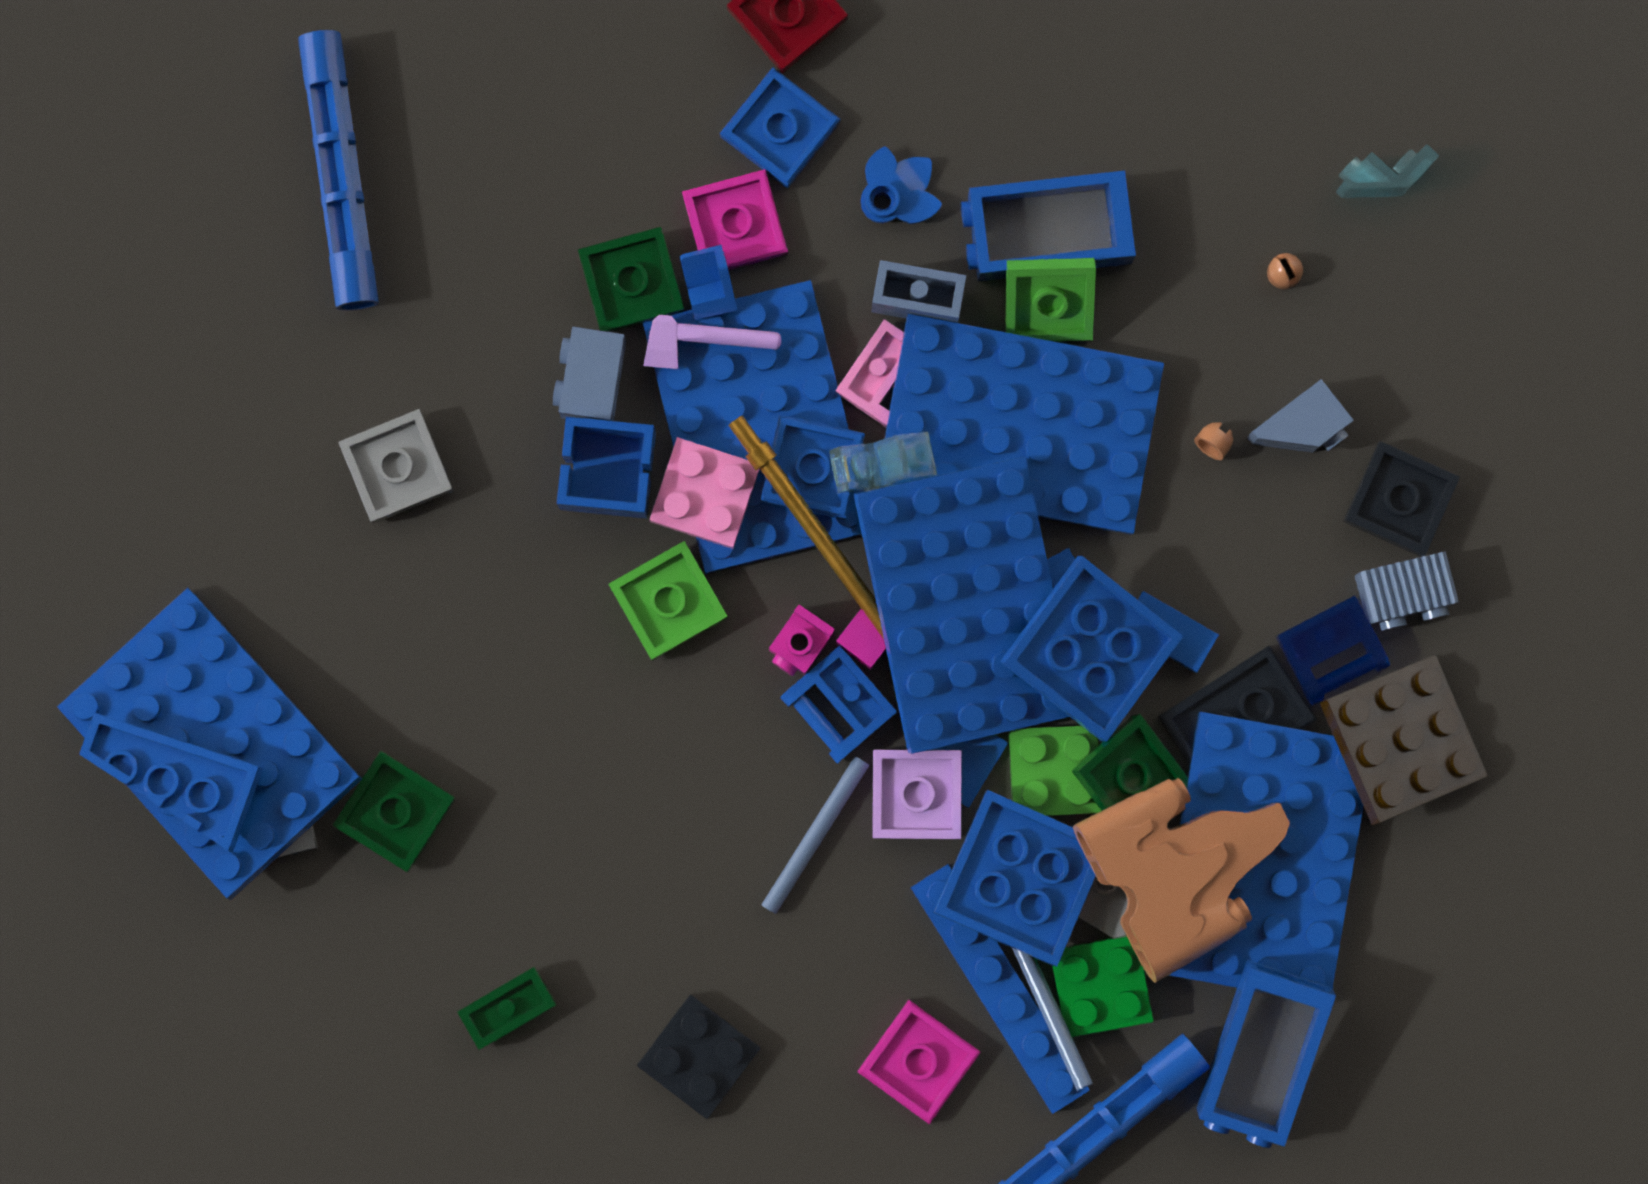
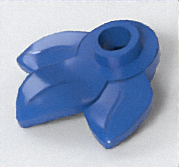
(902, 184)

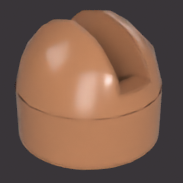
(1278, 275)
(1214, 441)

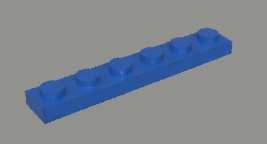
(1003, 998)

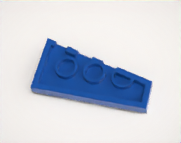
(184, 779)

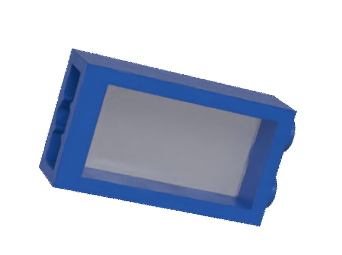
(1049, 222)
(1265, 1054)

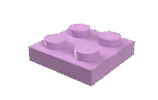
(917, 794)

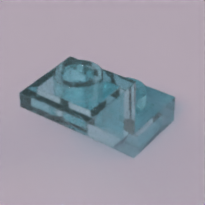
(1376, 179)
(883, 462)

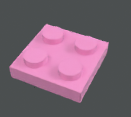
(704, 493)

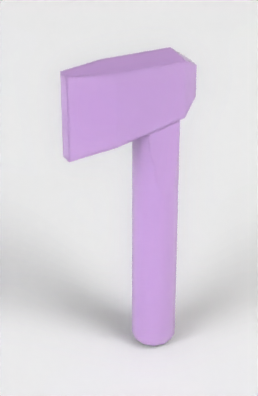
(666, 332)

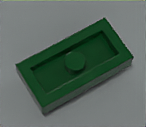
(506, 1008)

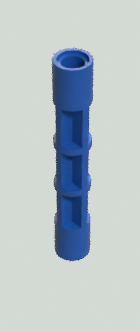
(338, 170)
(1110, 1120)

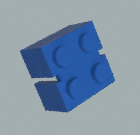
(606, 467)

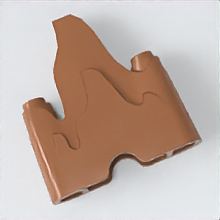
(1177, 875)

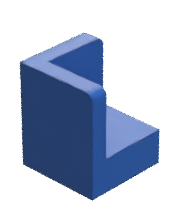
(708, 282)

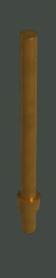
(762, 457)

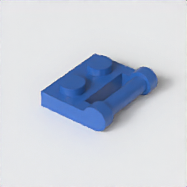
(849, 694)

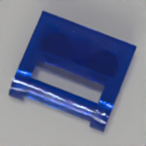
(1325, 637)

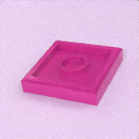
(737, 216)
(918, 1061)

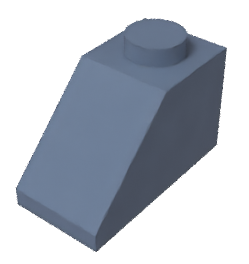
(1305, 423)

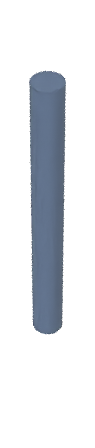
(815, 835)
(1054, 1020)

